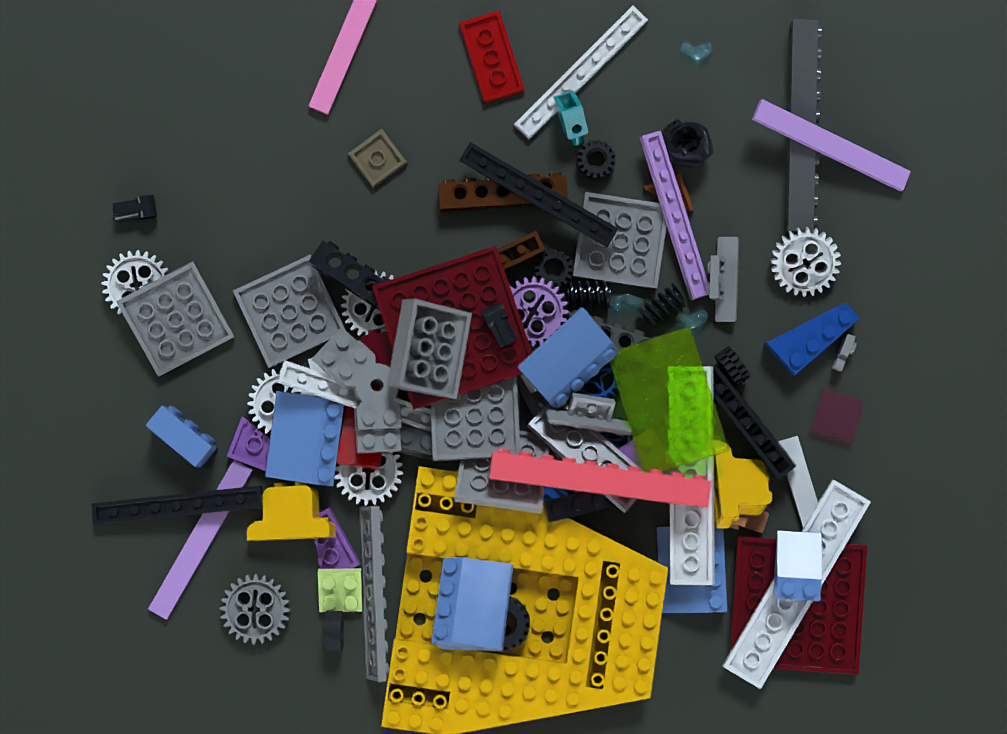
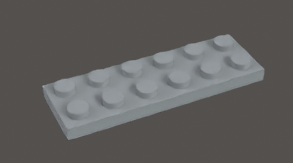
(582, 446)

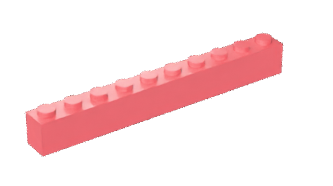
(600, 479)

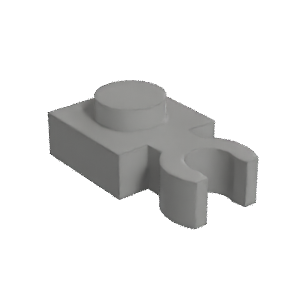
(847, 347)

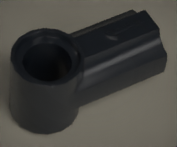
(140, 208)
(496, 319)

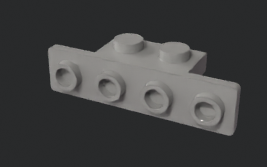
(724, 279)
(589, 413)

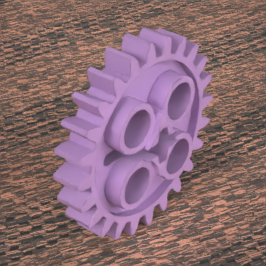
(551, 321)

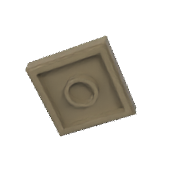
(377, 158)

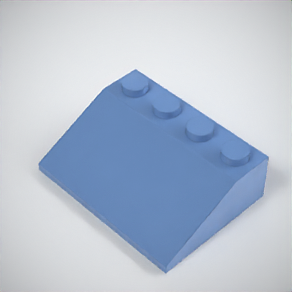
(568, 359)
(304, 438)
(694, 597)
(472, 604)

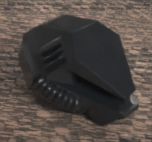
(687, 143)

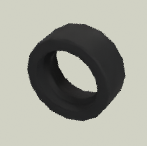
(333, 631)

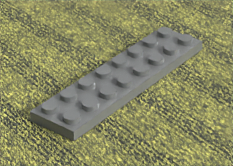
(372, 590)

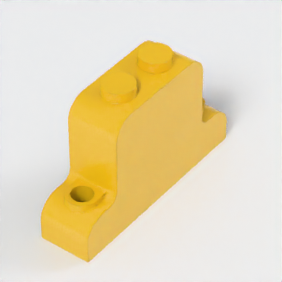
(739, 488)
(291, 515)

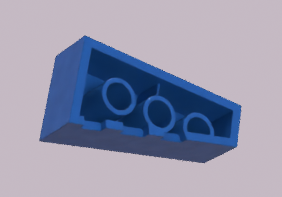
(808, 340)

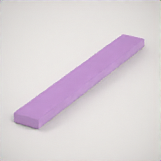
(831, 145)
(675, 214)
(196, 546)

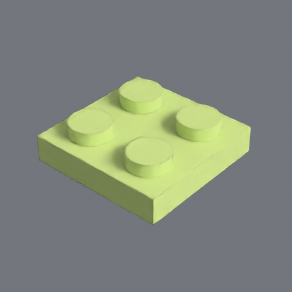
(340, 590)

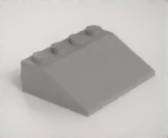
(429, 349)

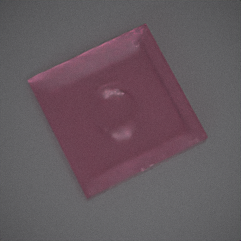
(837, 416)

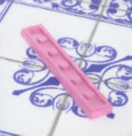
(342, 55)

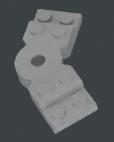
(355, 368)

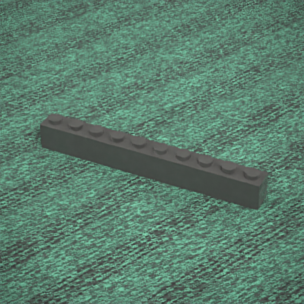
(803, 103)

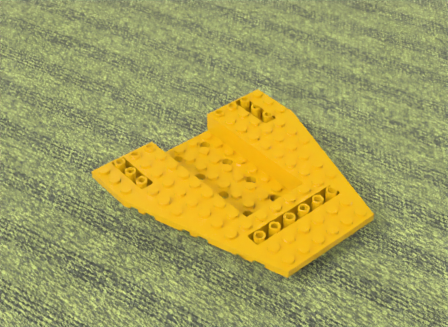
(600, 623)

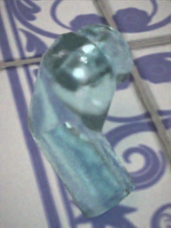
(697, 52)
(628, 299)
(694, 320)

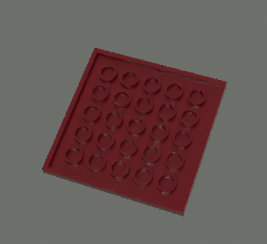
(467, 286)
(830, 629)

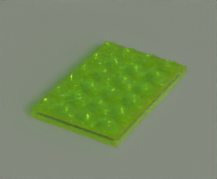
(668, 401)

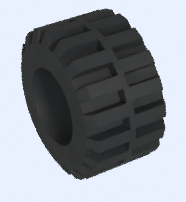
(522, 624)

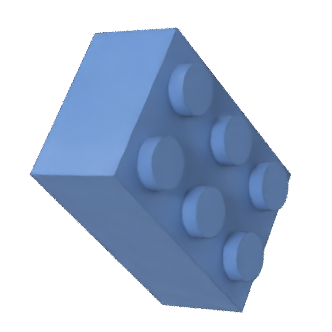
(182, 435)

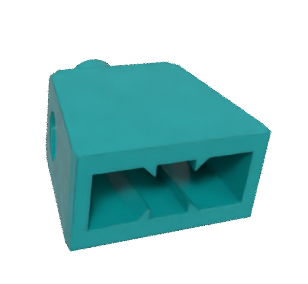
(571, 117)

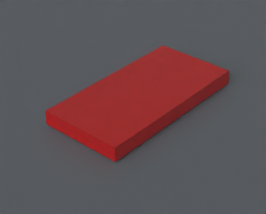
(491, 56)
(347, 447)

